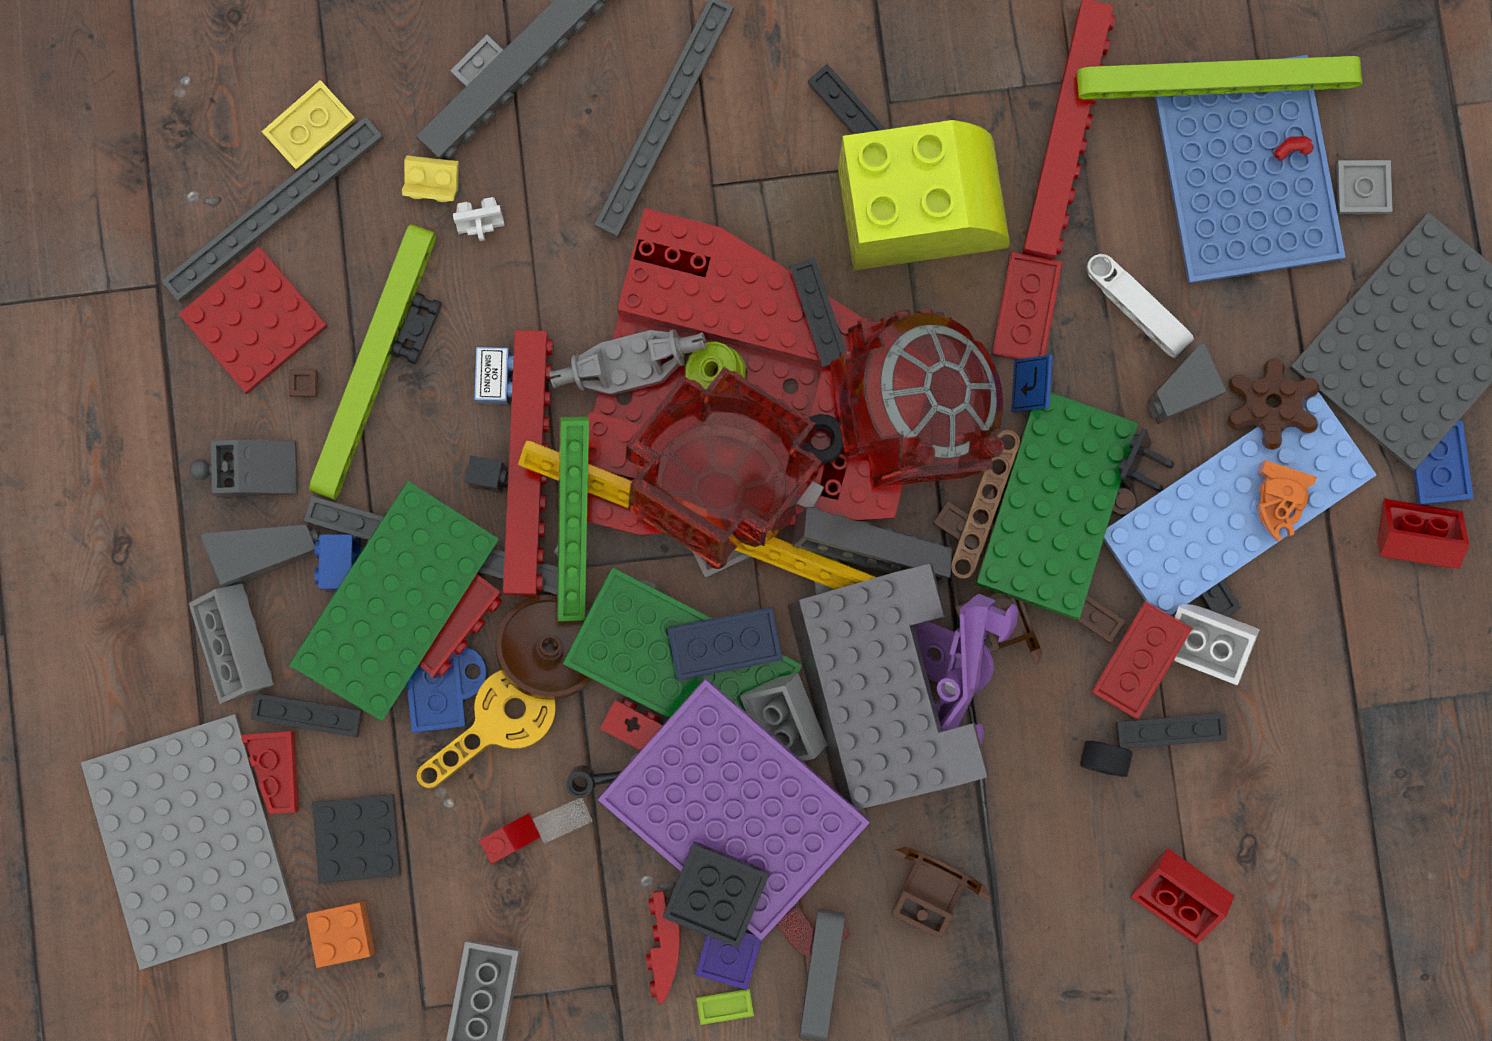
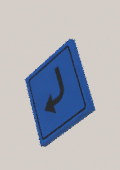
(1032, 383)

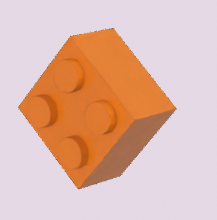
(340, 934)

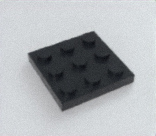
(356, 838)
(716, 894)

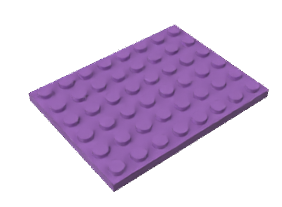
(739, 791)

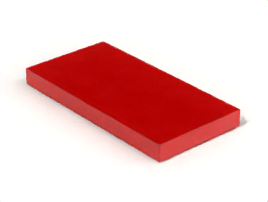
(1026, 306)
(1142, 660)

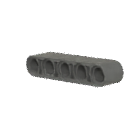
(822, 975)

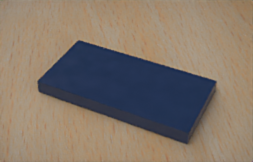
(724, 643)

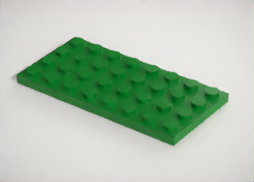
(1057, 506)
(394, 601)
(629, 648)

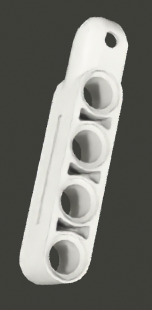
(1139, 305)

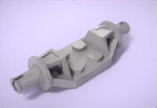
(629, 362)

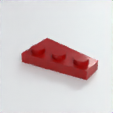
(275, 765)

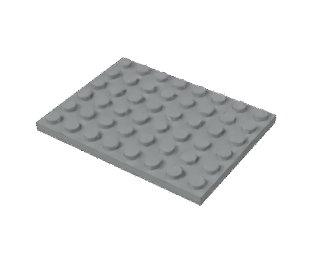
(188, 841)

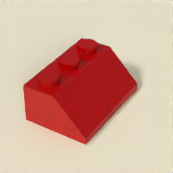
(1422, 534)
(1183, 896)

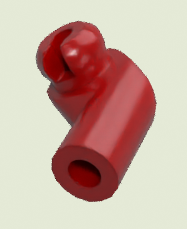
(1296, 143)

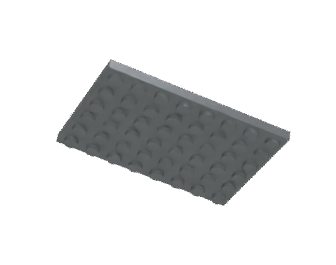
(1410, 344)

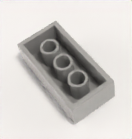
(484, 992)

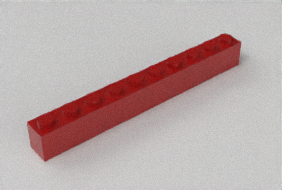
(1067, 133)
(524, 485)

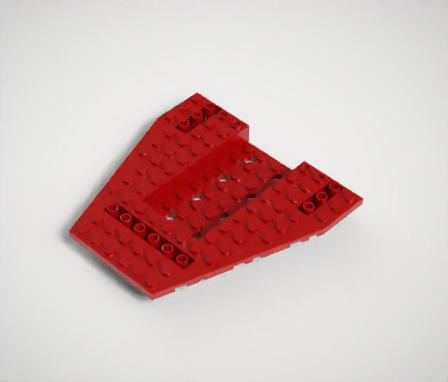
(716, 284)

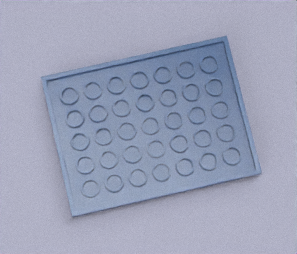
(1230, 194)

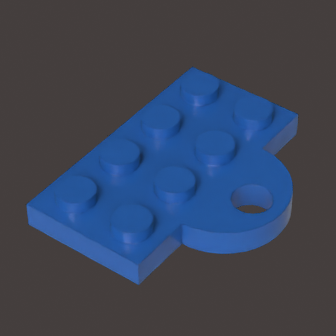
(440, 700)

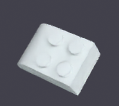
(1215, 643)

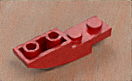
(663, 958)

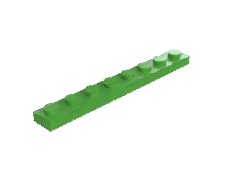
(572, 518)

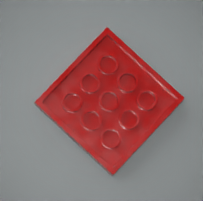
(253, 320)

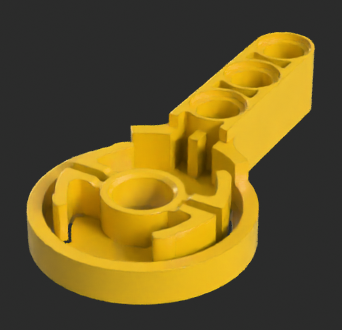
(493, 726)

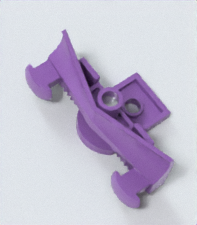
(965, 660)

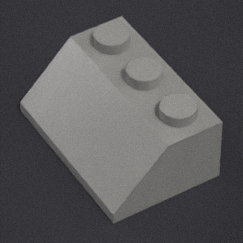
(787, 714)

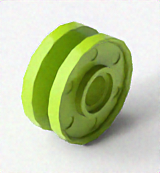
(703, 362)

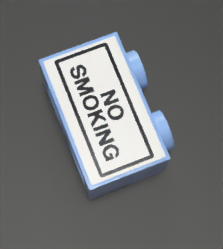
(493, 375)

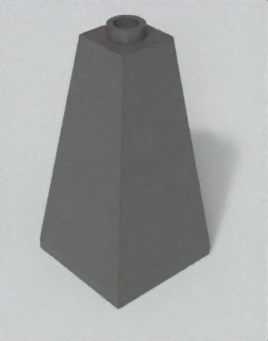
(252, 553)

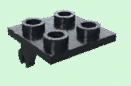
(1128, 467)

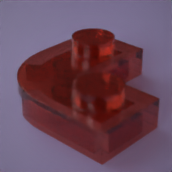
(800, 932)

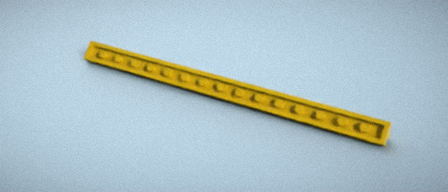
(774, 552)

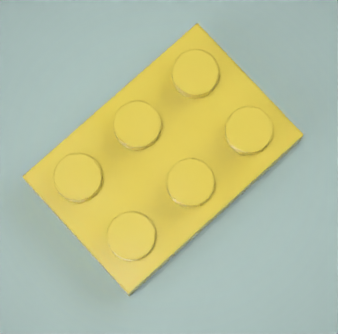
(309, 125)

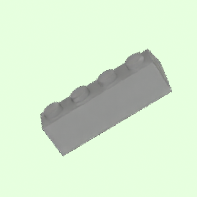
(231, 643)

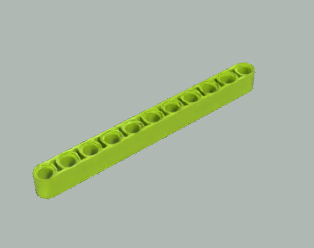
(1219, 77)
(372, 362)

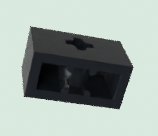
(487, 474)

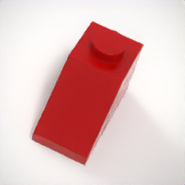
(509, 838)

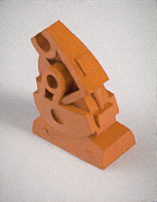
(1281, 493)

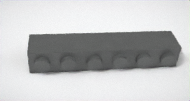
(868, 544)

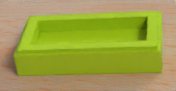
(725, 1006)

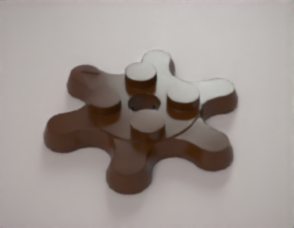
(1269, 419)

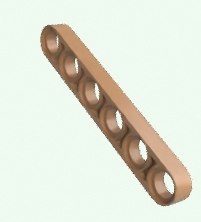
(986, 505)

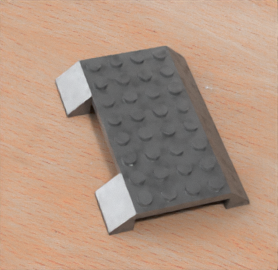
(876, 692)

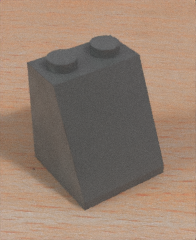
(1187, 387)

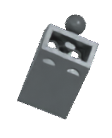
(257, 468)

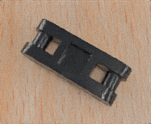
(416, 328)

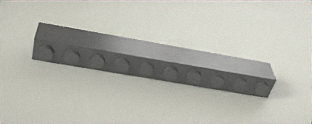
(506, 74)

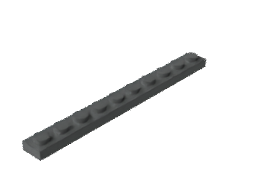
(664, 117)
(272, 209)
(363, 524)

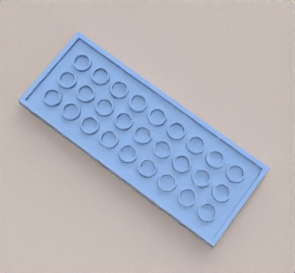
(1210, 518)

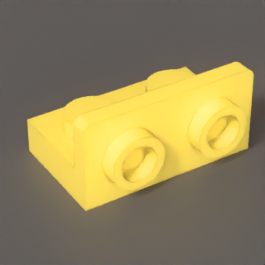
(430, 178)

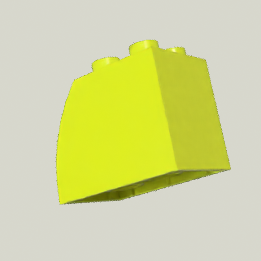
(921, 194)

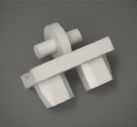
(478, 220)

